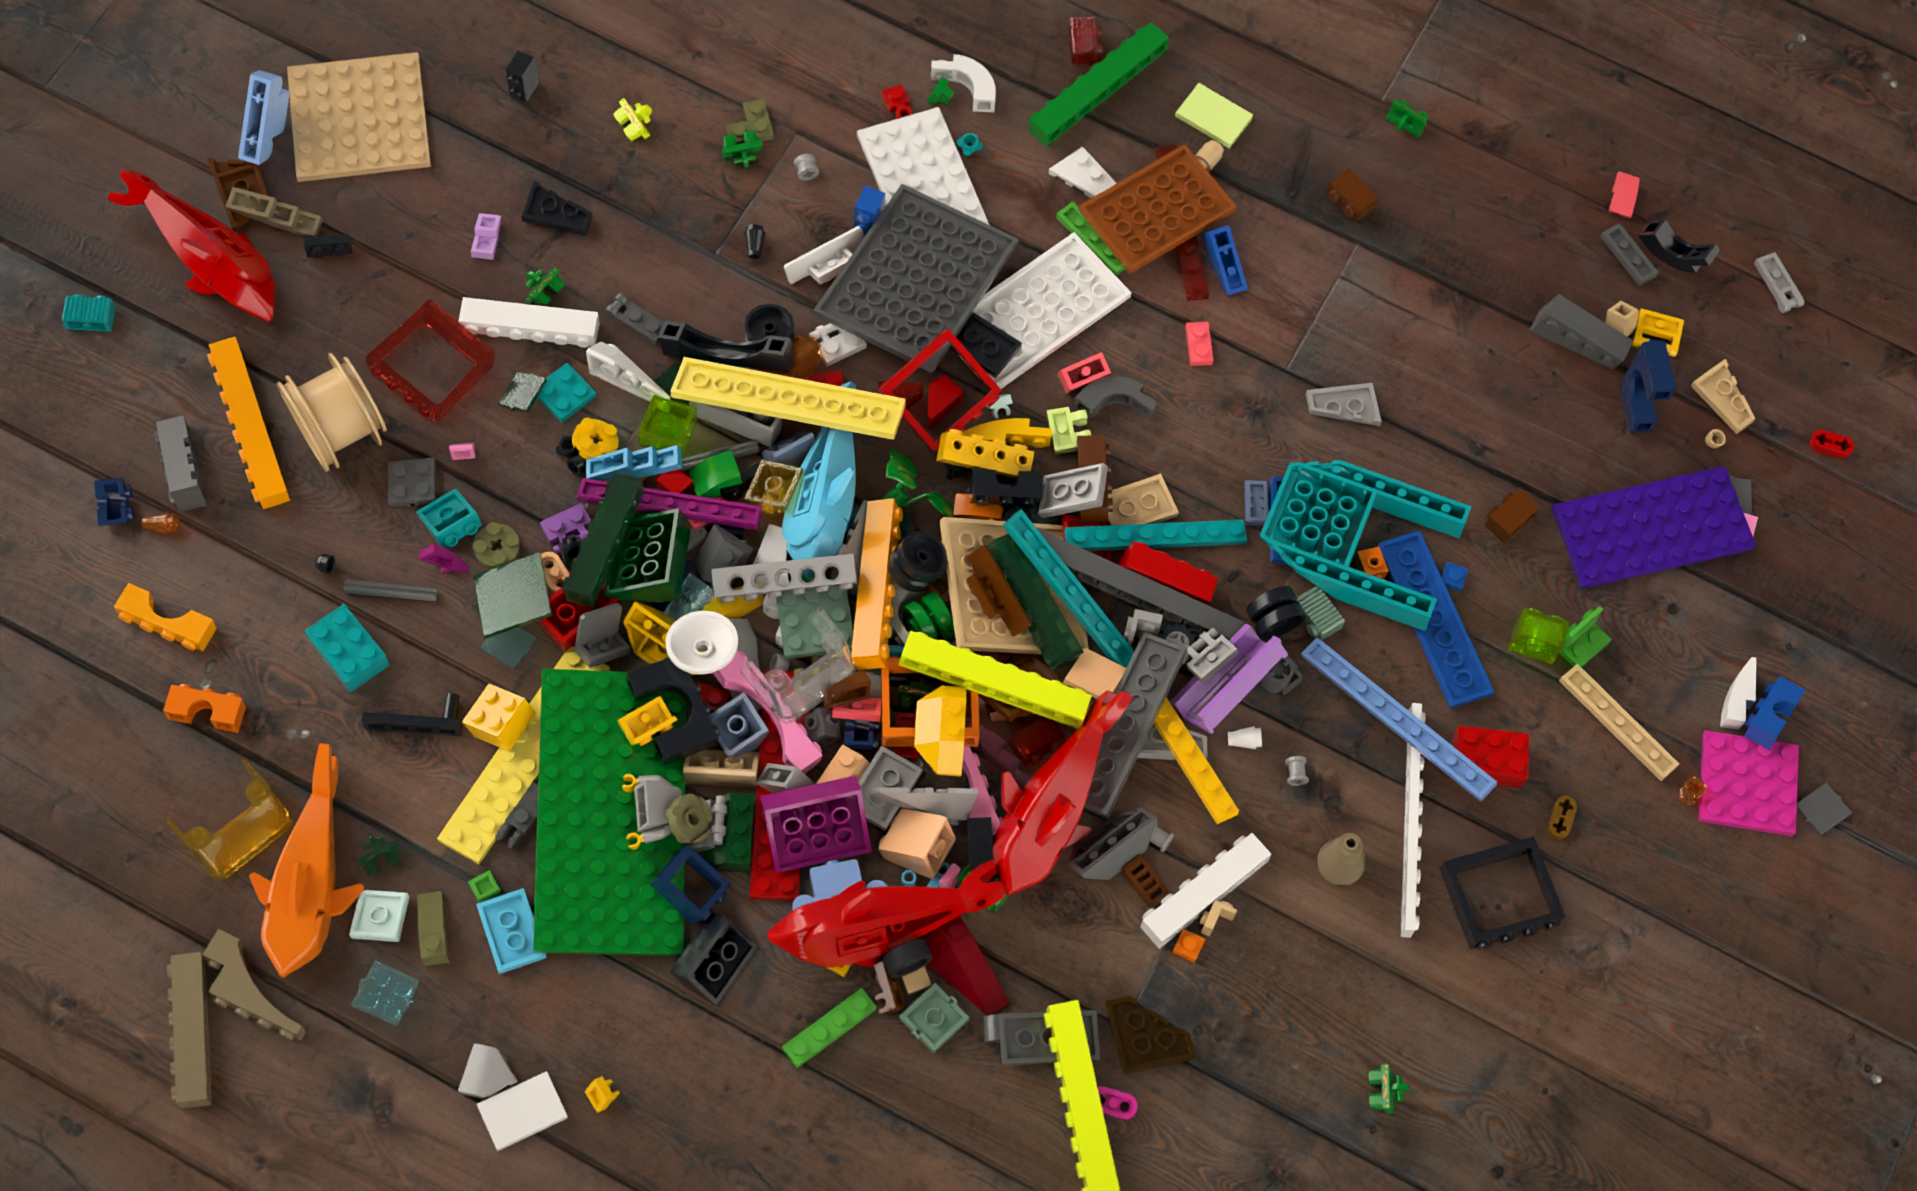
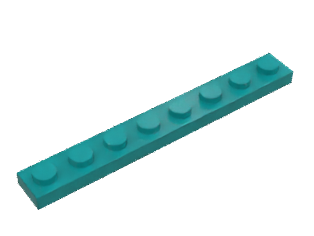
(1158, 535)
(1068, 588)

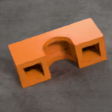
(186, 701)

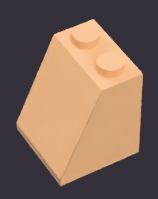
(1094, 675)
(917, 841)

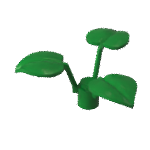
(902, 469)

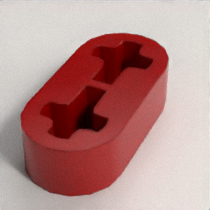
(1831, 444)

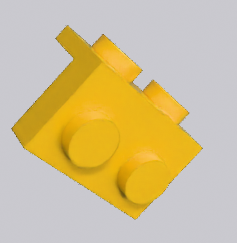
(646, 721)

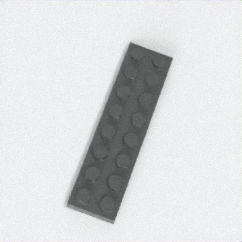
(1148, 681)

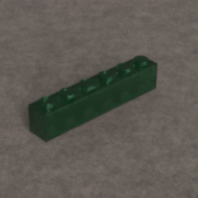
(603, 540)
(1048, 625)

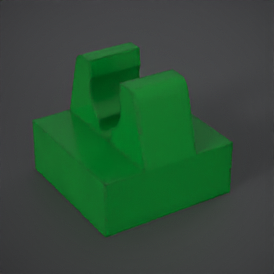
(940, 92)

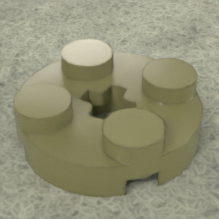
(492, 534)
(679, 822)

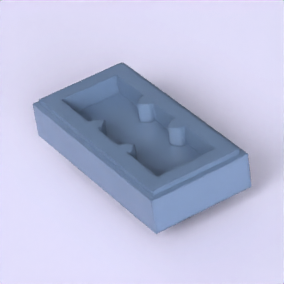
(1256, 502)

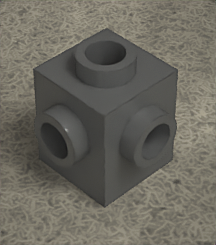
(822, 727)

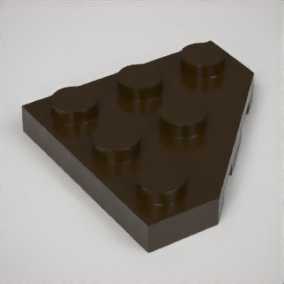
(1145, 1038)

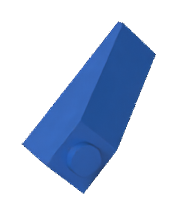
(1225, 259)

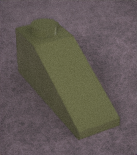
(432, 929)

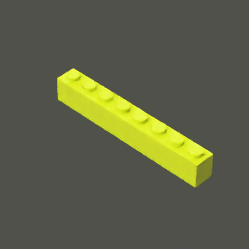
(995, 679)
(1081, 1096)

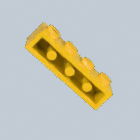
(981, 454)

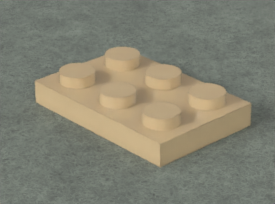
(1142, 503)

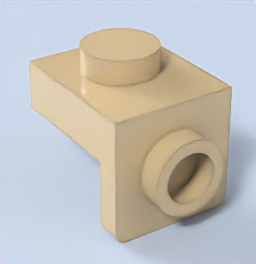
(1219, 908)

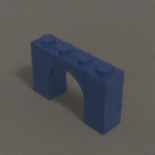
(1647, 381)

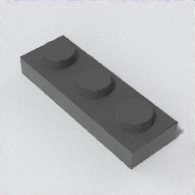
(1629, 254)

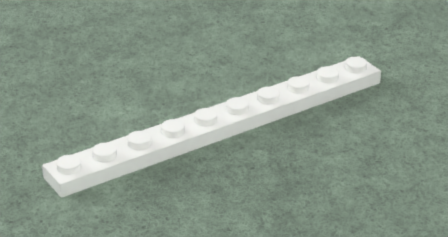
(1412, 832)

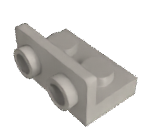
(1140, 623)

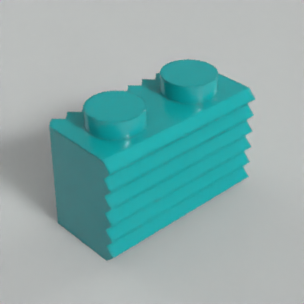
(88, 313)

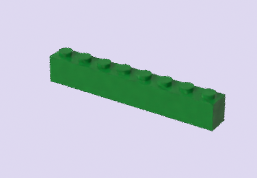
(1098, 84)

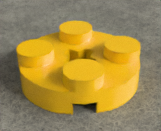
(598, 429)

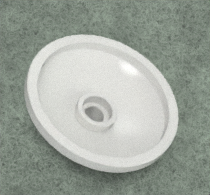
(702, 632)

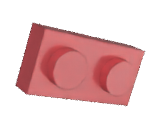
(1199, 343)
(865, 709)

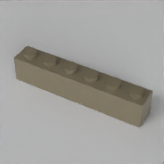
(190, 1030)

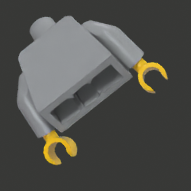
(652, 800)

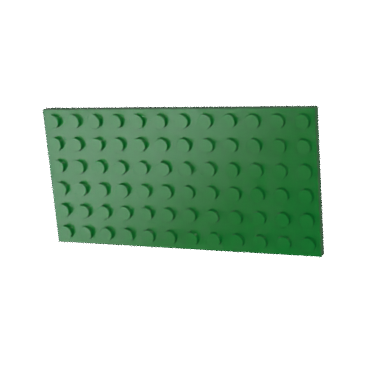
(588, 882)

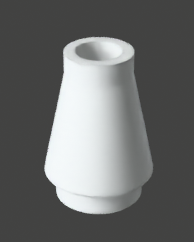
(1245, 738)

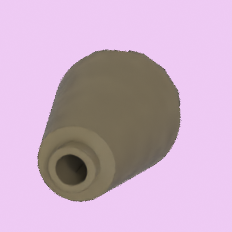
(1342, 860)

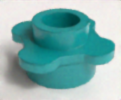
(969, 138)

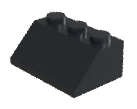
(714, 958)

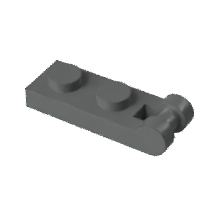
(635, 319)

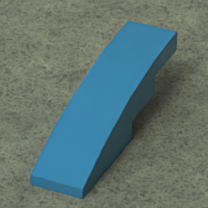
(634, 464)

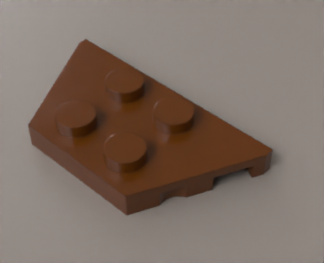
(238, 175)

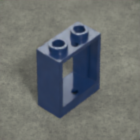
(677, 898)

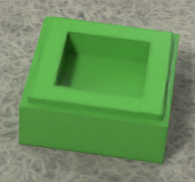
(484, 886)

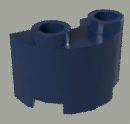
(113, 502)
(860, 734)

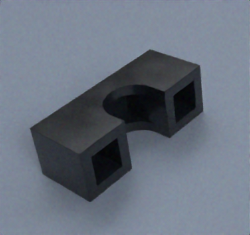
(987, 490)

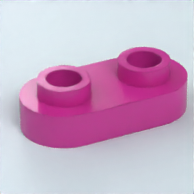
(1113, 1100)

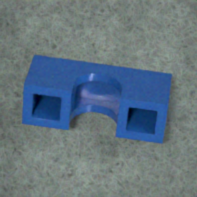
(1780, 699)

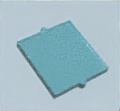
(509, 646)

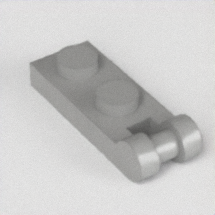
(1779, 282)

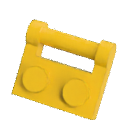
(1658, 326)

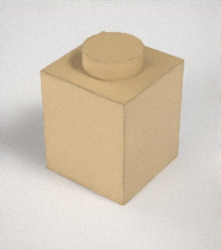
(1622, 318)

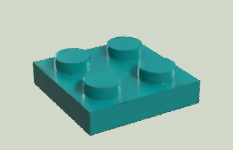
(565, 393)

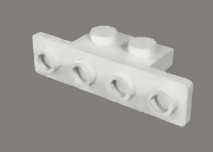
(826, 260)

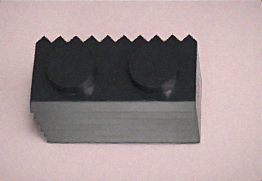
(522, 76)

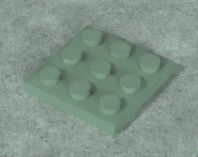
(795, 618)

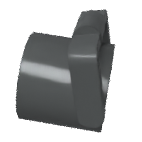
(1279, 677)

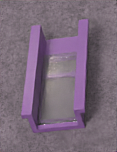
(1211, 701)

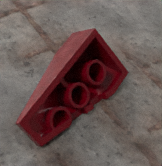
(964, 966)

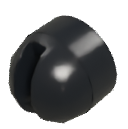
(576, 465)
(325, 563)

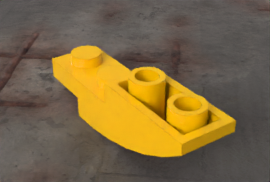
(1013, 432)

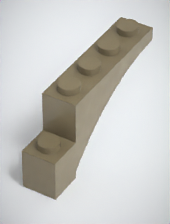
(236, 988)

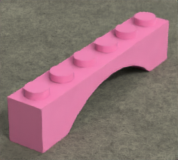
(796, 746)
(984, 804)

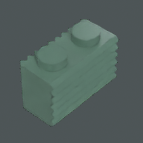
(1321, 614)

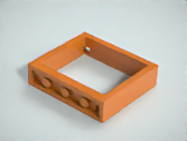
(906, 736)

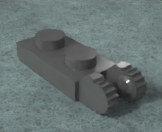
(521, 817)

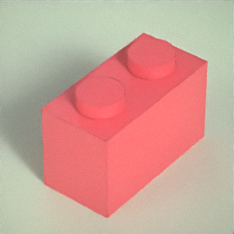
(1083, 372)

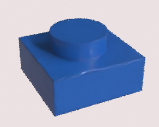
(1454, 576)

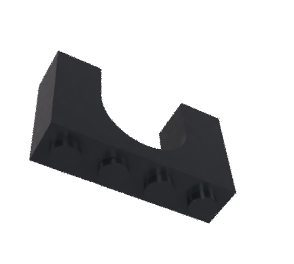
(693, 736)

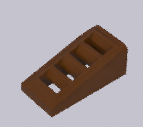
(848, 690)
(1139, 887)

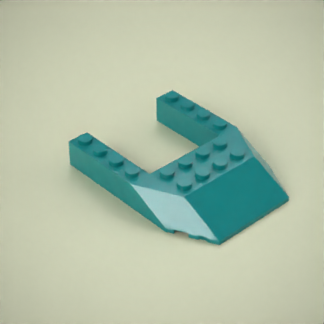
(1321, 521)

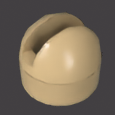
(1718, 441)

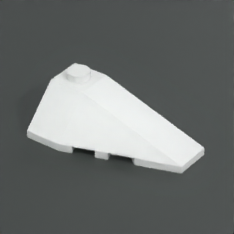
(617, 369)

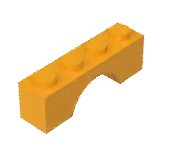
(190, 629)

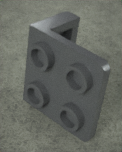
(598, 636)

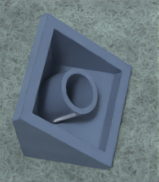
(790, 450)
(739, 726)

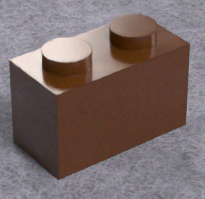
(1352, 195)
(1512, 515)

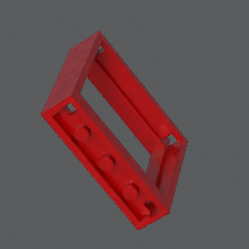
(973, 414)

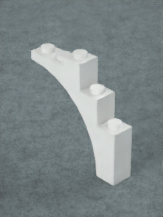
(772, 550)

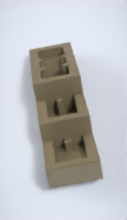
(274, 213)

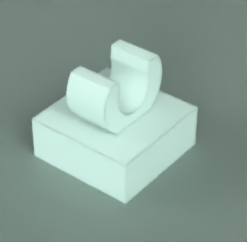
(1003, 401)

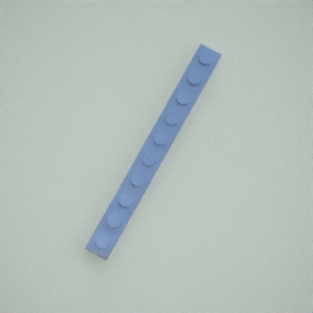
(1399, 719)

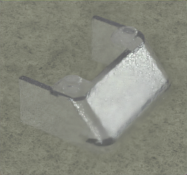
(796, 696)

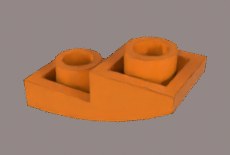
(965, 509)

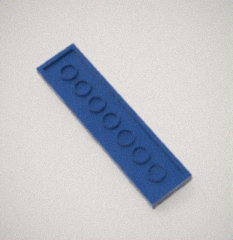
(1445, 638)

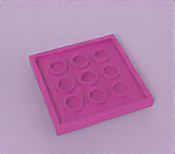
(1749, 784)

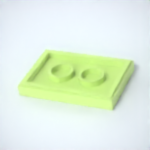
(1214, 115)

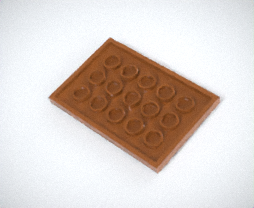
(1157, 208)

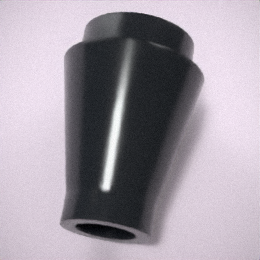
(754, 239)

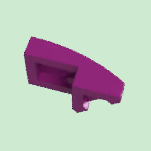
(442, 557)

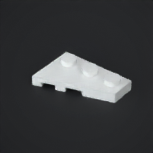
(1083, 172)

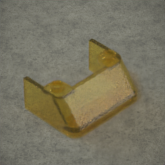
(243, 835)

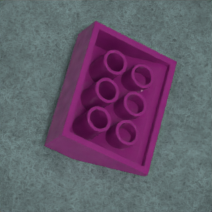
(816, 823)

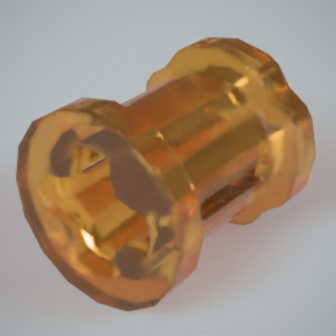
(1695, 785)

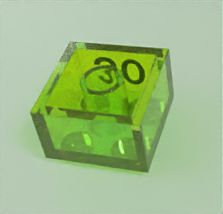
(667, 424)
(1538, 635)

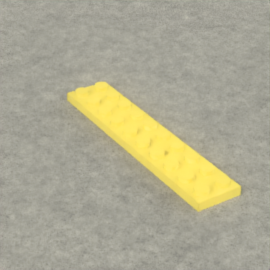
(788, 398)
(502, 783)

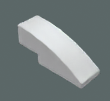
(1740, 697)

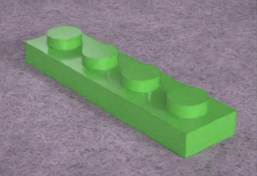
(1075, 222)
(829, 1028)

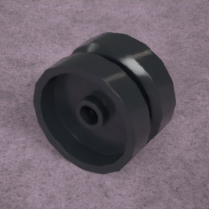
(768, 320)
(917, 561)
(1276, 613)

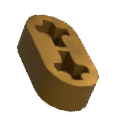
(1566, 819)

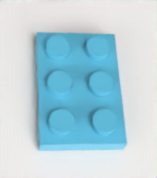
(509, 930)

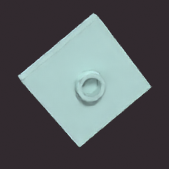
(379, 915)

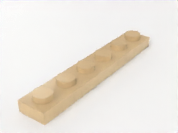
(1619, 722)

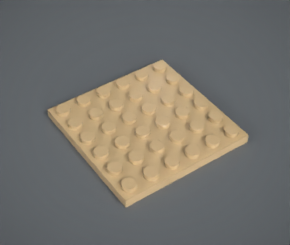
(358, 117)
(971, 625)

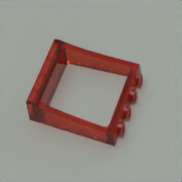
(451, 331)

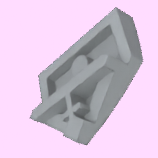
(486, 1072)

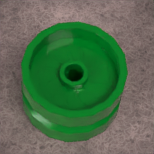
(929, 617)

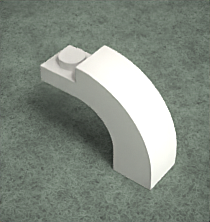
(971, 75)

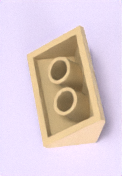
(717, 769)

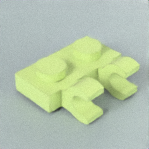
(1063, 434)

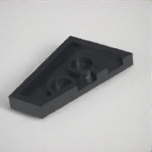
(552, 211)

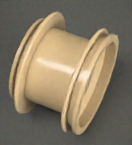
(333, 410)

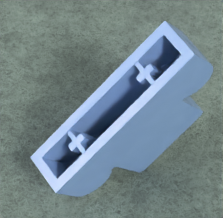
(263, 116)
(832, 880)

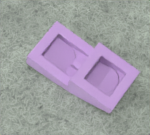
(486, 236)

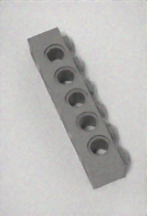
(723, 577)

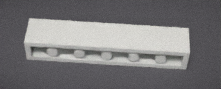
(529, 322)
(1210, 885)

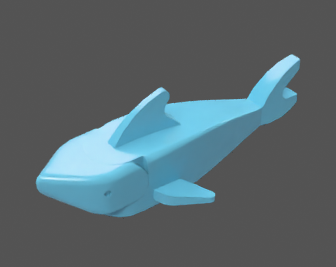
(823, 498)

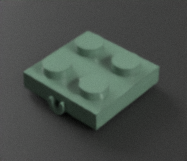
(934, 1018)

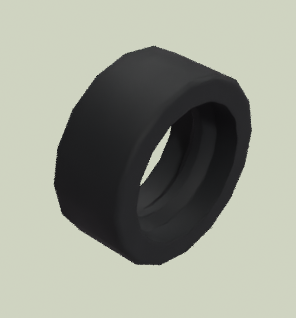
(907, 958)

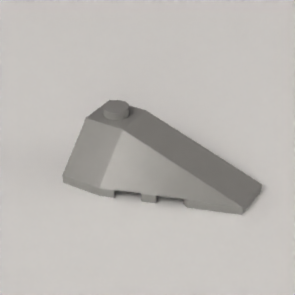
(950, 802)

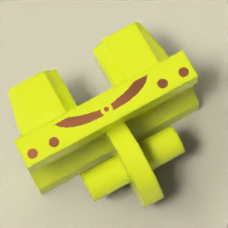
(636, 116)

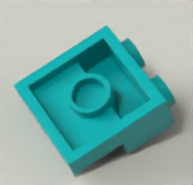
(449, 518)

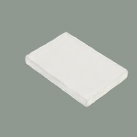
(522, 1111)

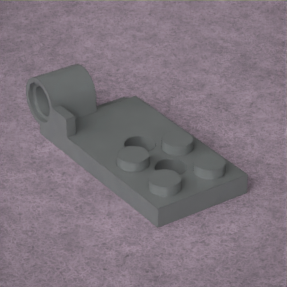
(1022, 1037)

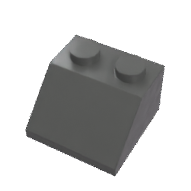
(720, 551)

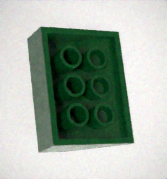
(651, 559)

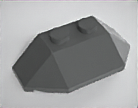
(1113, 845)

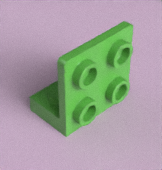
(1584, 639)

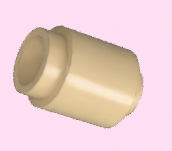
(1210, 154)

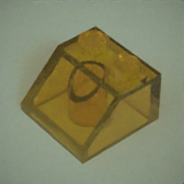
(773, 487)

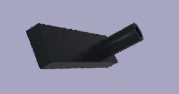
(444, 725)

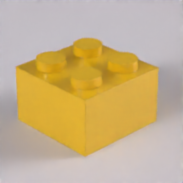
(499, 717)

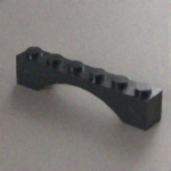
(769, 353)

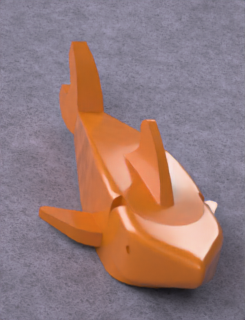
(303, 883)

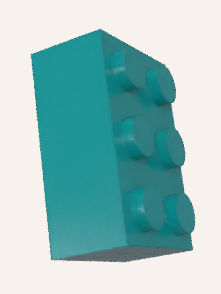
(347, 648)

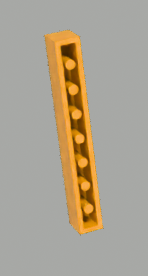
(249, 423)
(876, 585)

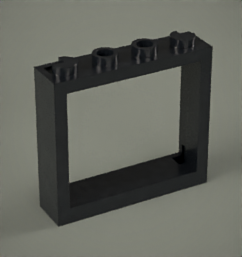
(1505, 934)

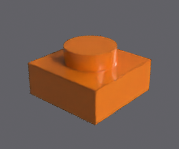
(1188, 945)

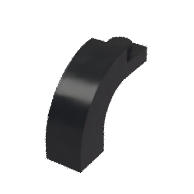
(1673, 250)

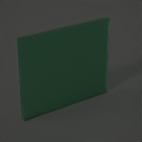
(512, 595)

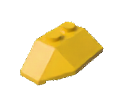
(648, 632)
(942, 729)

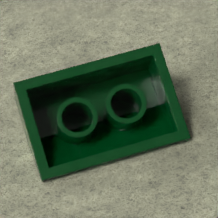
(736, 849)

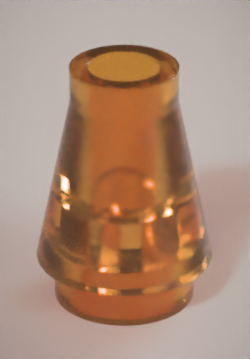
(163, 523)

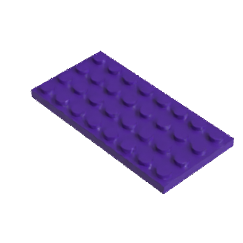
(1653, 527)

